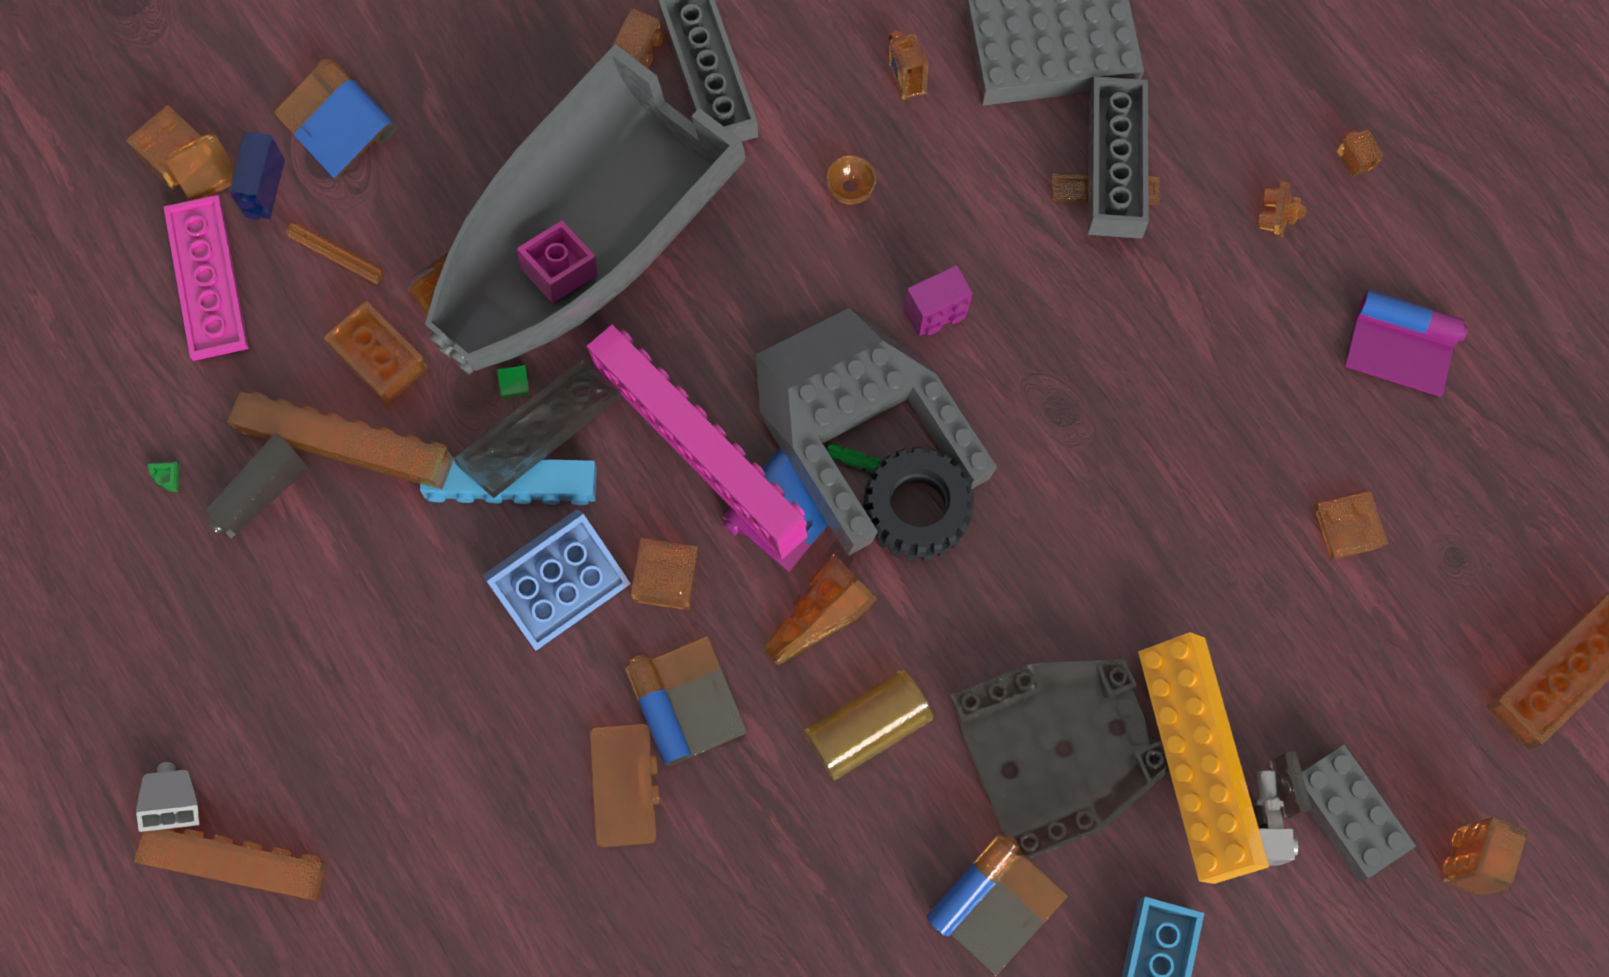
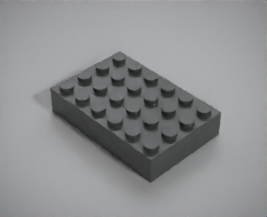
(1049, 46)

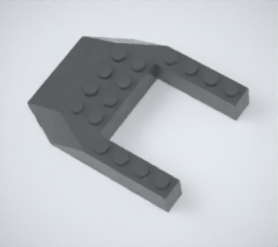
(838, 379)

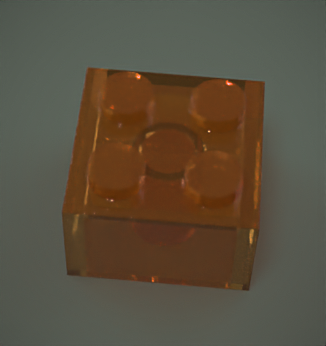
(160, 137)
(665, 574)

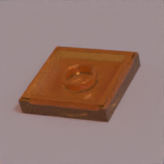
(202, 167)

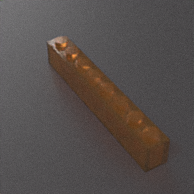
(342, 440)

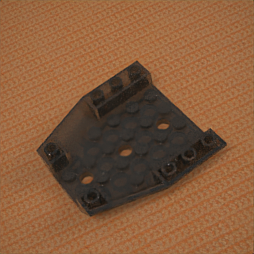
(1022, 720)

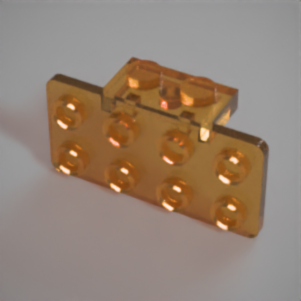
(624, 785)

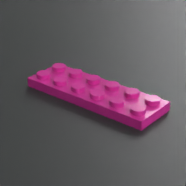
(205, 278)

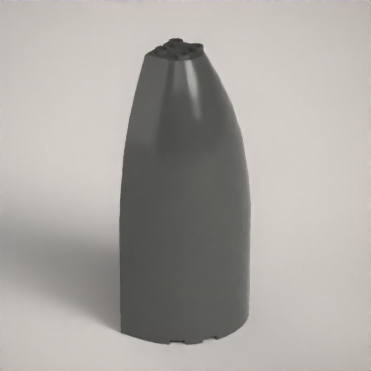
(617, 174)

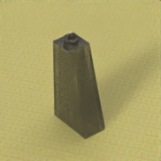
(256, 486)

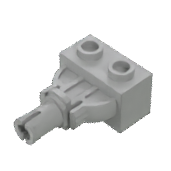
(1278, 842)

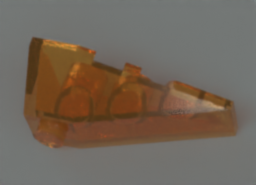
(829, 605)

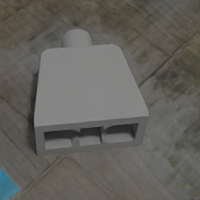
(166, 800)

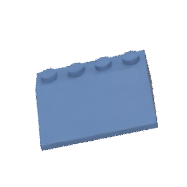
(556, 579)

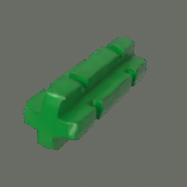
(853, 458)

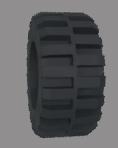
(926, 469)

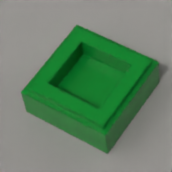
(513, 382)

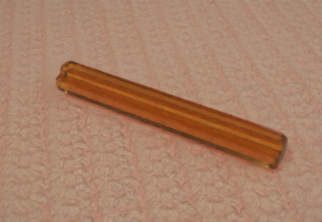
(335, 252)

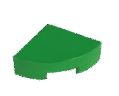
(165, 475)

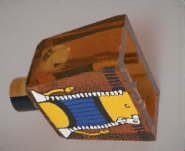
(907, 54)

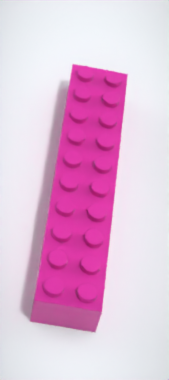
(699, 441)

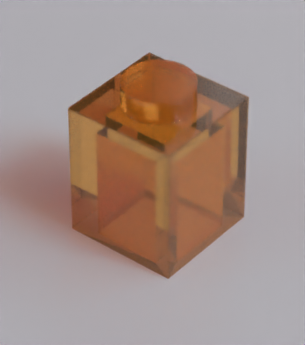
(1359, 152)

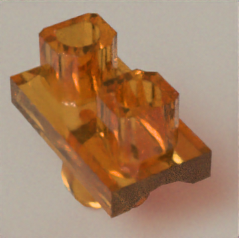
(1281, 200)

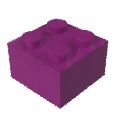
(938, 301)

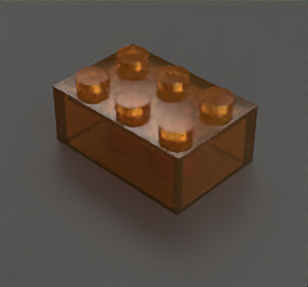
(376, 353)
(1485, 856)

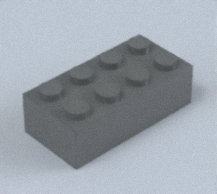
(1354, 814)

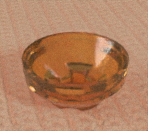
(853, 169)

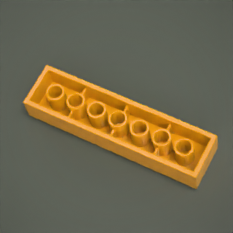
(1203, 759)

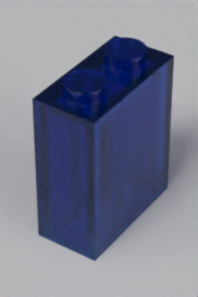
(257, 175)

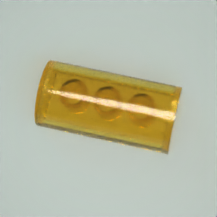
(869, 724)

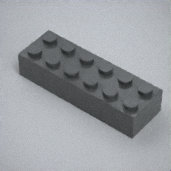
(708, 64)
(1118, 157)

